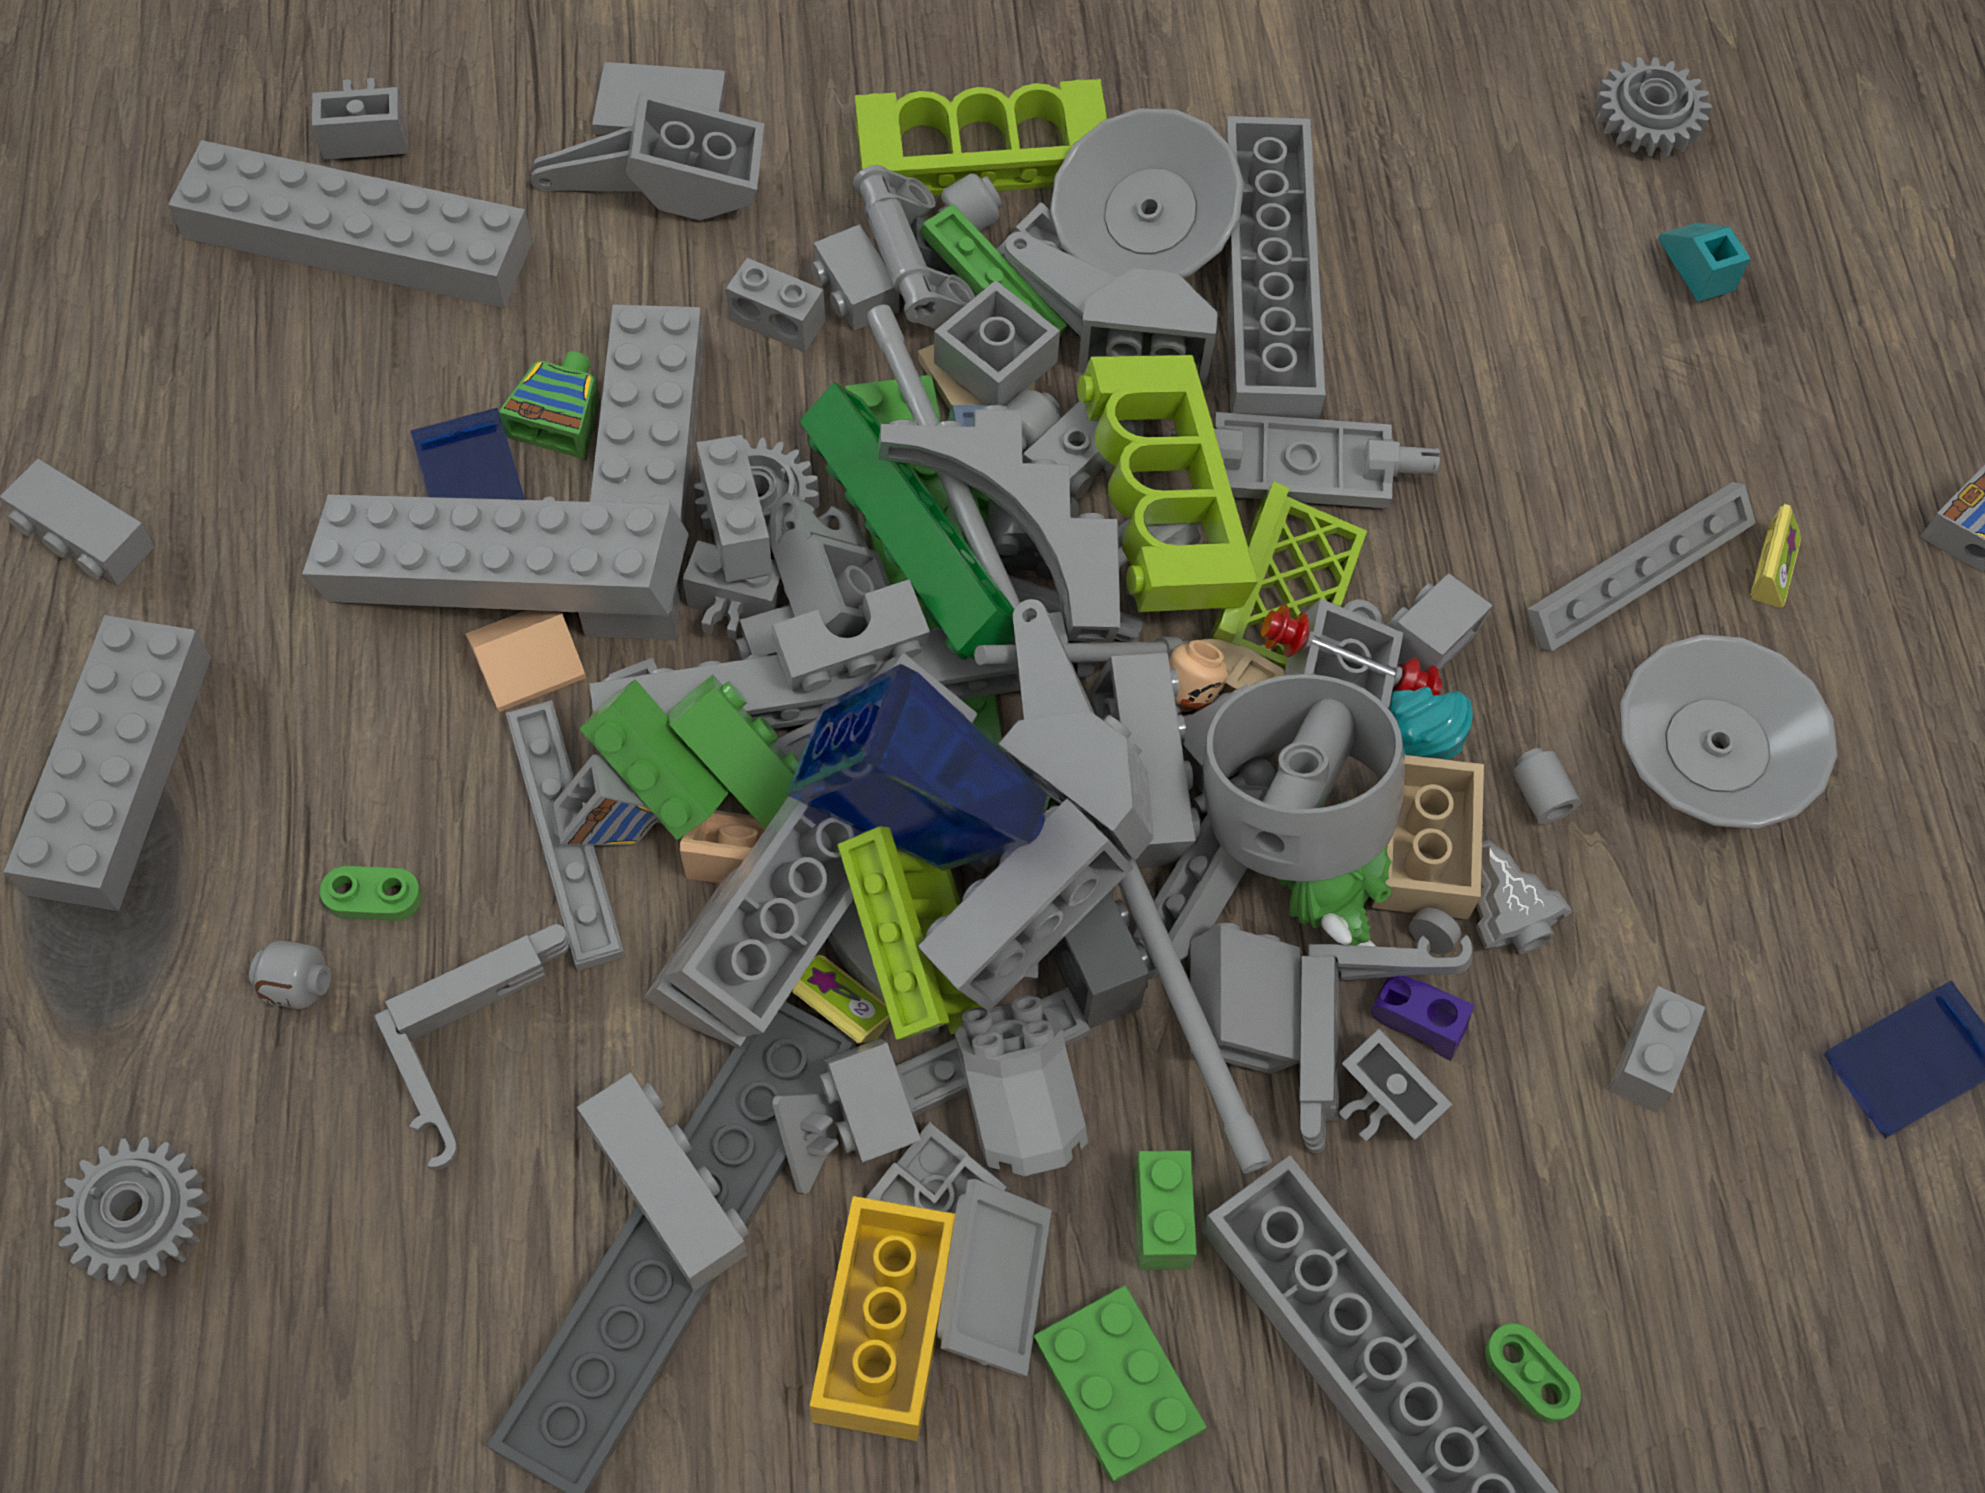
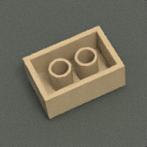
(1437, 838)

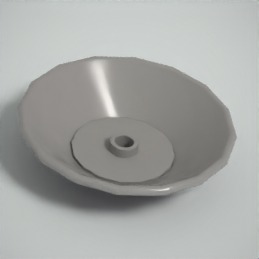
(1142, 163)
(1750, 702)

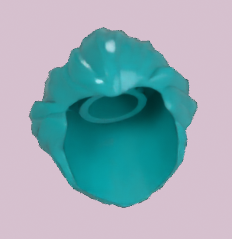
(1431, 723)

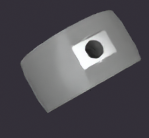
(1318, 726)

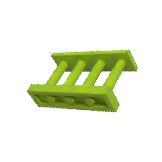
(896, 906)

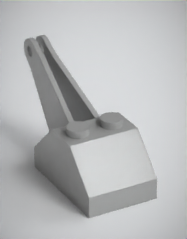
(674, 153)
(1122, 315)
(1068, 746)

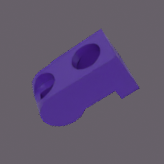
(1423, 1013)

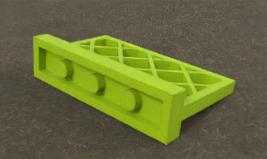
(1262, 544)

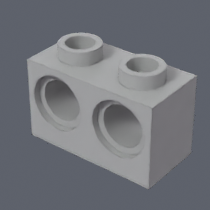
(775, 304)

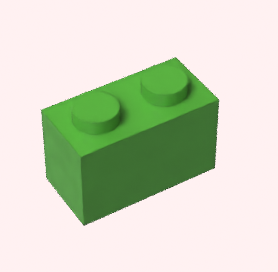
(1164, 1210)

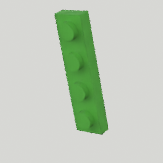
(978, 260)

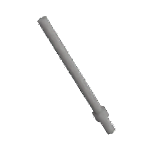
(1081, 651)

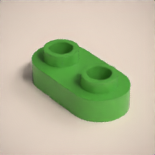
(368, 893)
(1534, 1370)

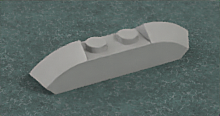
(1198, 887)

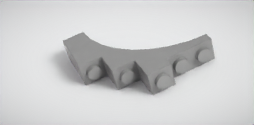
(1037, 496)

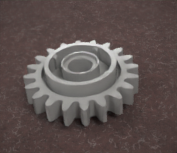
(1652, 106)
(774, 477)
(100, 1199)

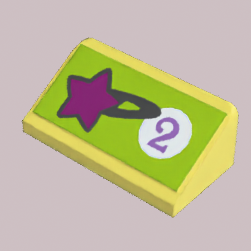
(1777, 559)
(842, 1000)

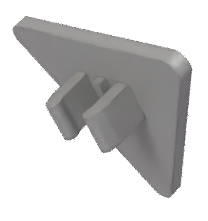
(807, 1132)

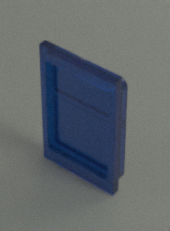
(468, 458)
(1914, 1059)

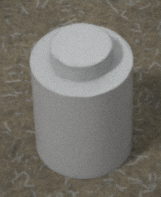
(1545, 785)

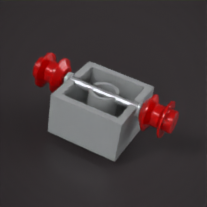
(1346, 647)

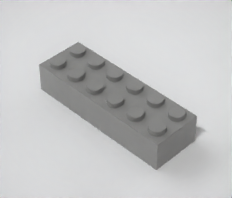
(109, 764)

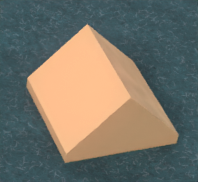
(526, 656)
(718, 845)

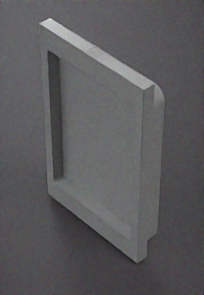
(993, 1278)

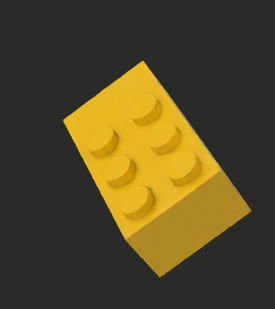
(883, 1319)

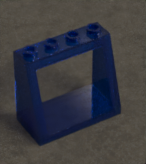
(917, 765)

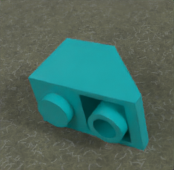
(1706, 258)

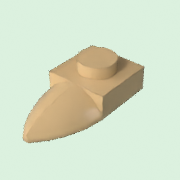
(1244, 665)

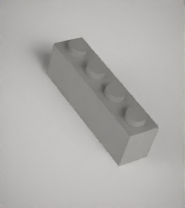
(664, 1181)

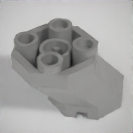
(1021, 1086)

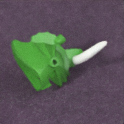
(1340, 900)

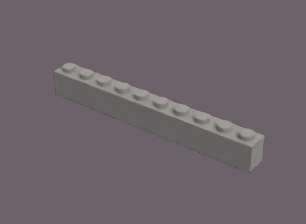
(769, 695)

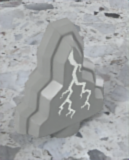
(1515, 904)

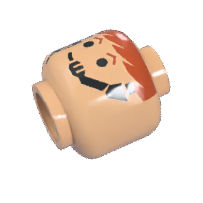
(1199, 673)

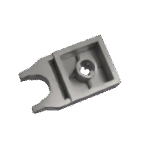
(825, 565)

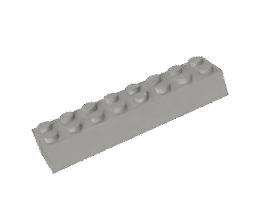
(352, 223)
(1274, 273)
(648, 433)
(498, 554)
(774, 910)
(1365, 1342)

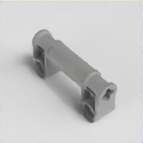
(891, 208)

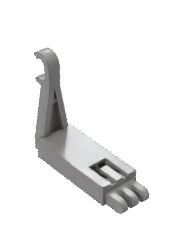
(452, 998)
(1322, 1016)

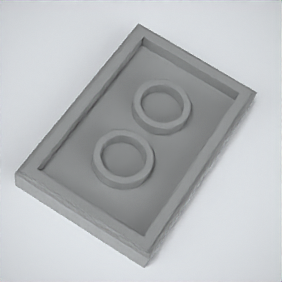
(624, 81)

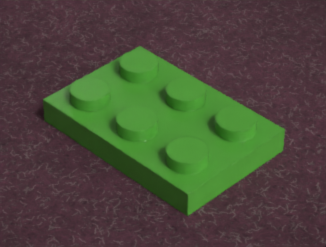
(1119, 1384)

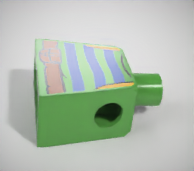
(554, 406)

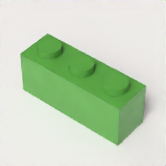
(736, 747)
(654, 760)

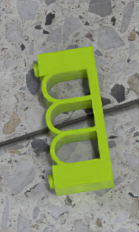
(883, 120)
(1161, 573)

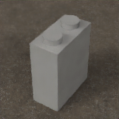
(1249, 996)

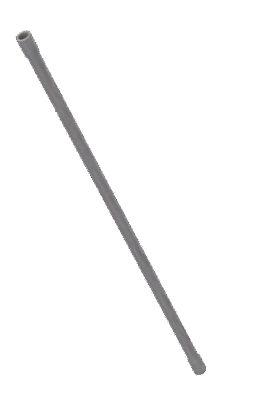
(1238, 1124)

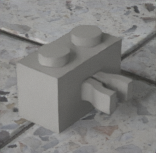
(360, 121)
(737, 599)
(1396, 1086)

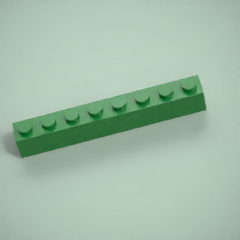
(910, 524)

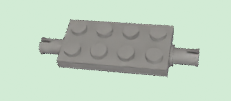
(1316, 458)

